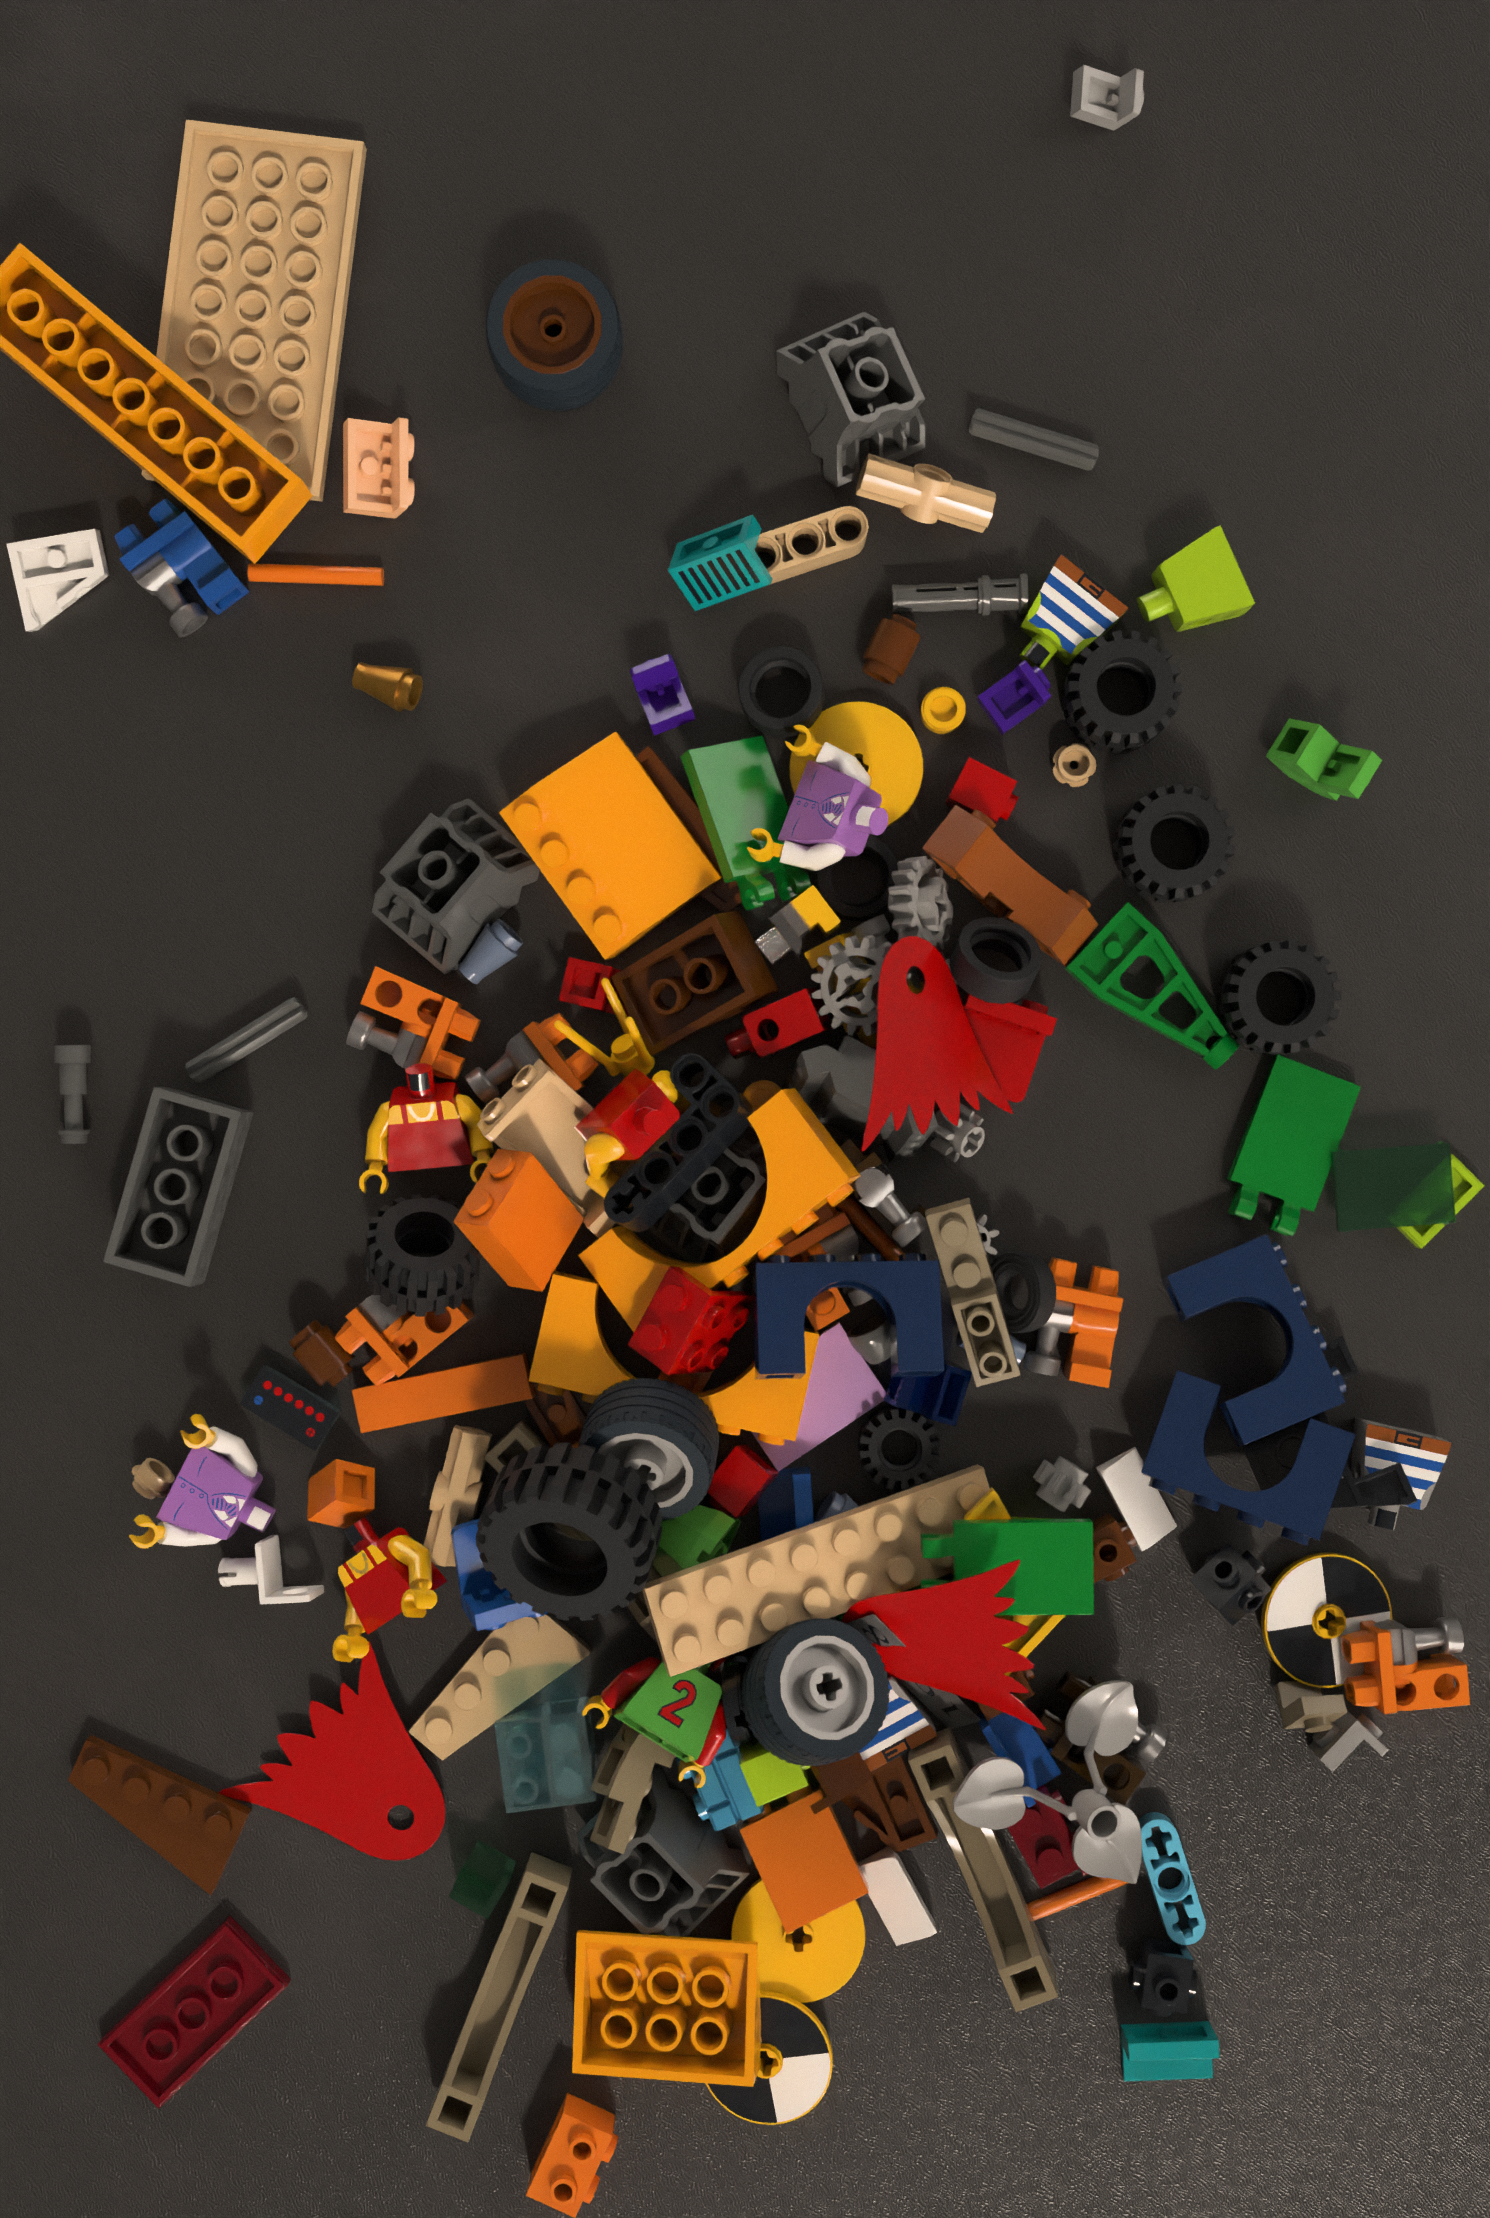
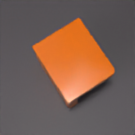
(341, 1494)

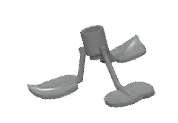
(1109, 1833)

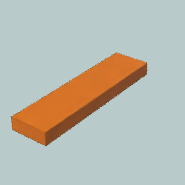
(443, 1393)

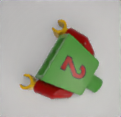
(673, 1712)

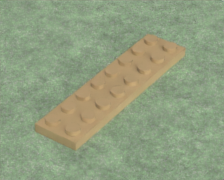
(806, 1572)

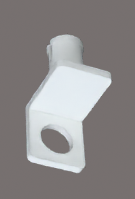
(267, 1573)

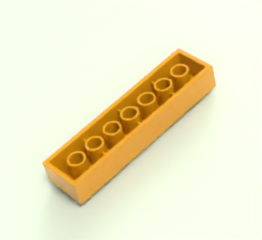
(144, 407)

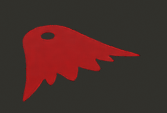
(924, 1045)
(955, 1639)
(355, 1774)

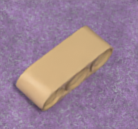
(822, 532)

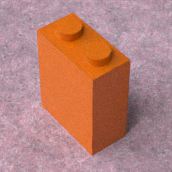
(519, 1219)
(803, 1859)

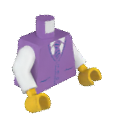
(828, 813)
(209, 1493)

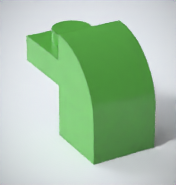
(1320, 762)

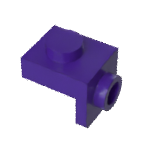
(662, 694)
(1015, 696)

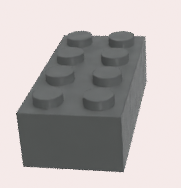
(178, 1186)

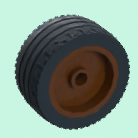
(548, 302)

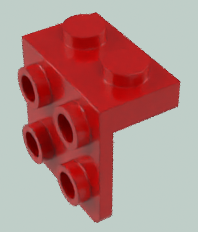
(1010, 1040)
(689, 1324)

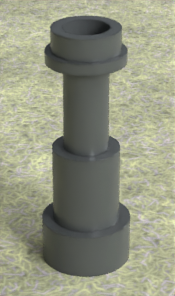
(73, 1085)

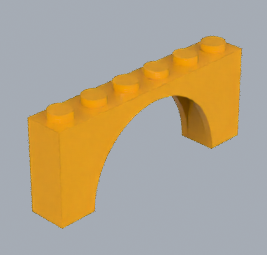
(802, 1175)
(577, 1358)

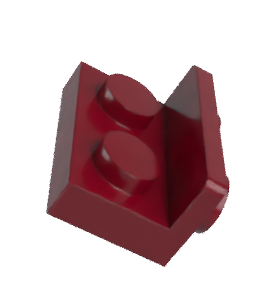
(1045, 1841)

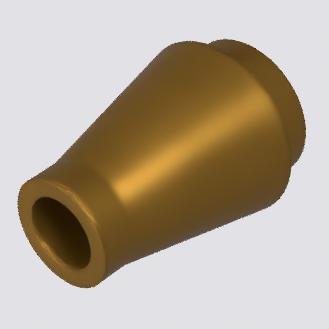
(391, 685)

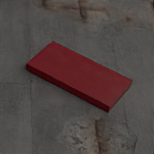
(194, 2012)

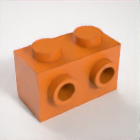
(571, 2155)

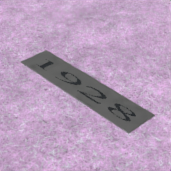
(942, 1704)

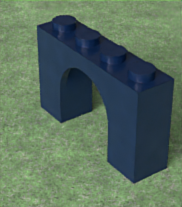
(1257, 1276)
(903, 1288)
(1296, 1503)

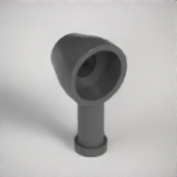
(871, 1339)

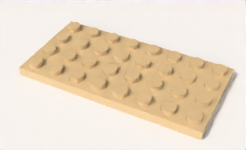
(263, 282)

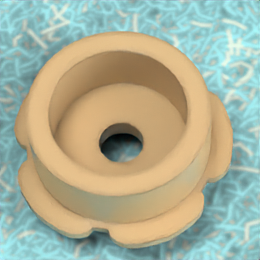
(1082, 756)
(152, 1478)

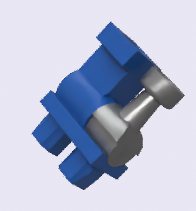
(171, 556)

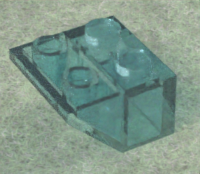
(547, 1756)

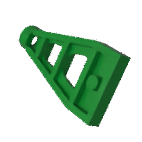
(1115, 949)

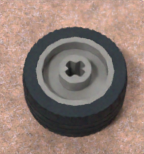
(661, 1435)
(815, 1692)

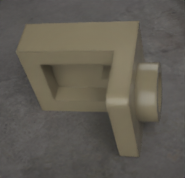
(1306, 1707)

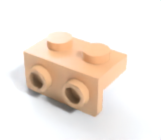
(377, 467)

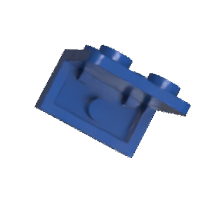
(480, 1597)

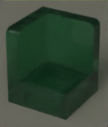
(482, 1879)

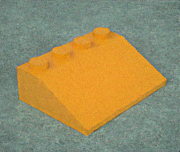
(610, 845)
(667, 2008)

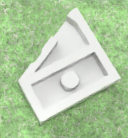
(55, 573)

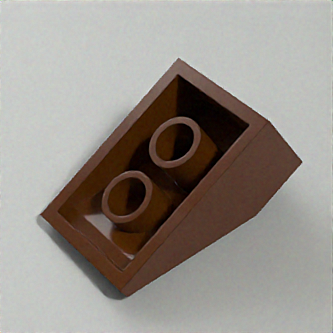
(694, 981)

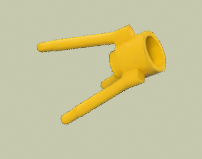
(627, 1050)

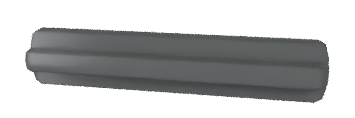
(1034, 439)
(246, 1040)

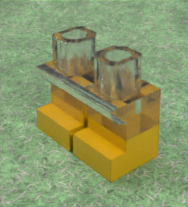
(796, 922)

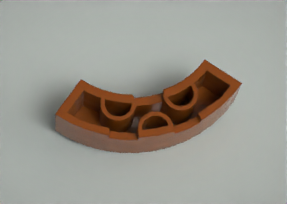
(1005, 883)

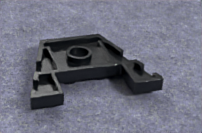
(1276, 1454)

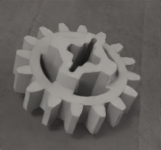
(920, 901)
(849, 972)

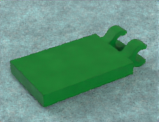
(737, 794)
(1290, 1141)
(1053, 1556)

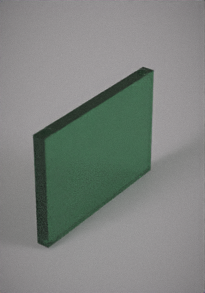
(1393, 1187)

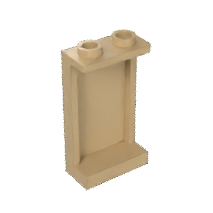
(541, 1119)

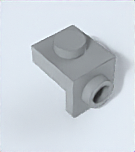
(1106, 97)
(1347, 1733)

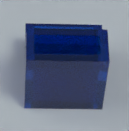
(932, 1396)

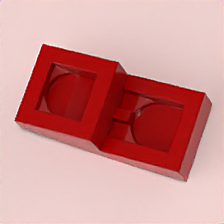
(583, 985)

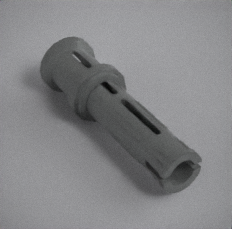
(983, 595)

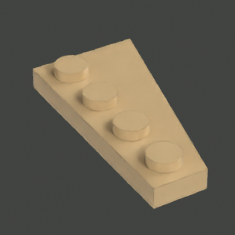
(497, 1679)

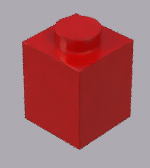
(983, 790)
(740, 1481)

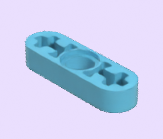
(1186, 1887)

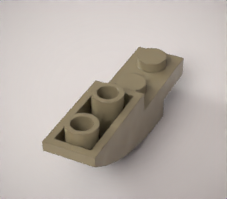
(972, 1292)
(624, 1781)

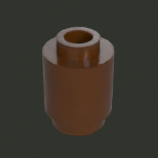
(891, 649)
(321, 1354)

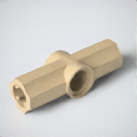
(925, 493)
(456, 1490)

